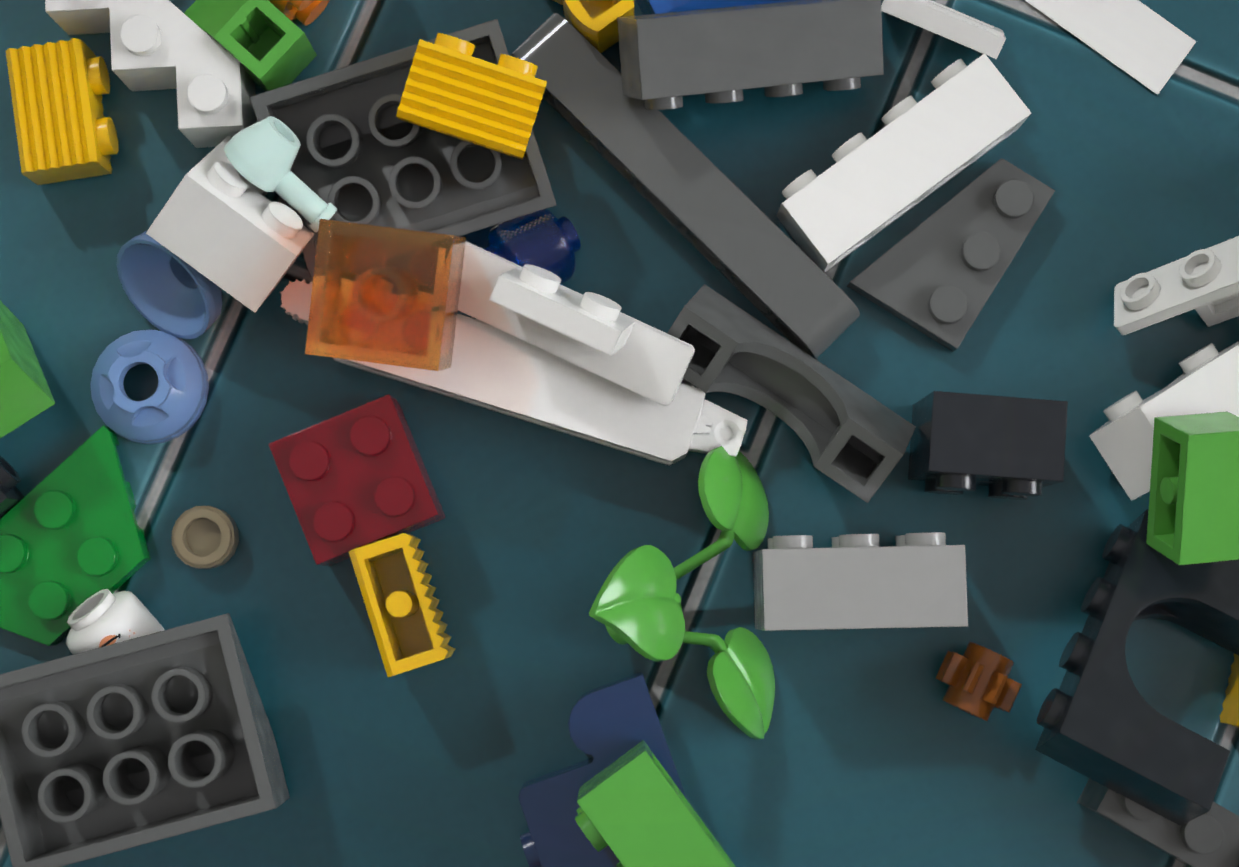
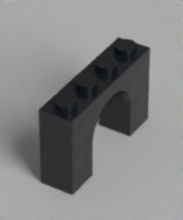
(1097, 714)

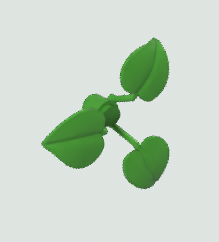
(645, 611)

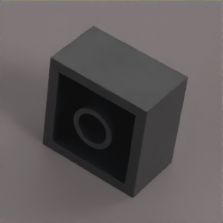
(987, 442)

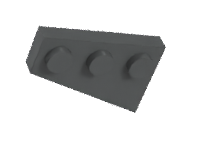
(957, 255)

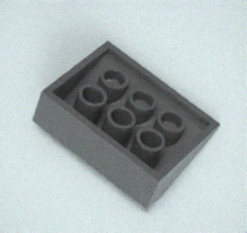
(394, 170)
(133, 745)

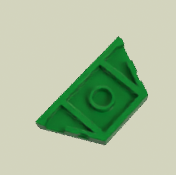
(69, 541)

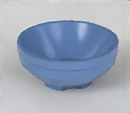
(167, 288)
(179, 394)

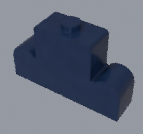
(601, 725)

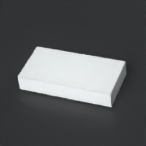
(948, 24)

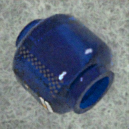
(537, 241)

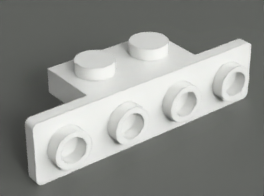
(1199, 281)
(572, 325)

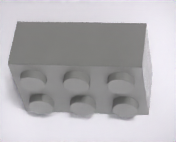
(860, 583)

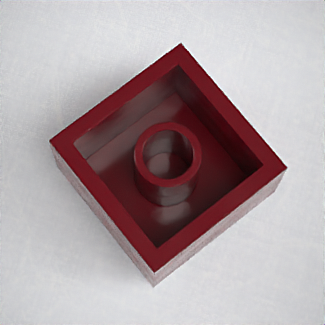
(356, 480)

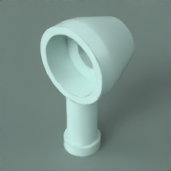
(265, 156)

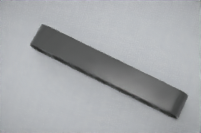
(688, 189)

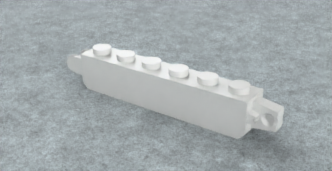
(546, 390)

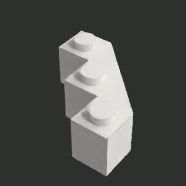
(164, 49)
(1126, 440)

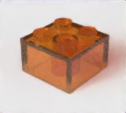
(385, 295)

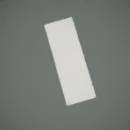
(1124, 34)

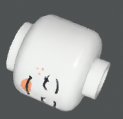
(109, 620)

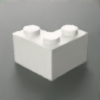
(230, 230)

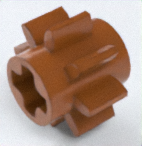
(978, 681)

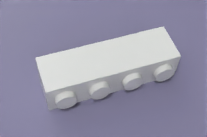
(902, 162)

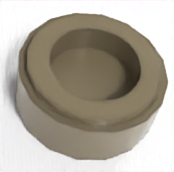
(205, 537)

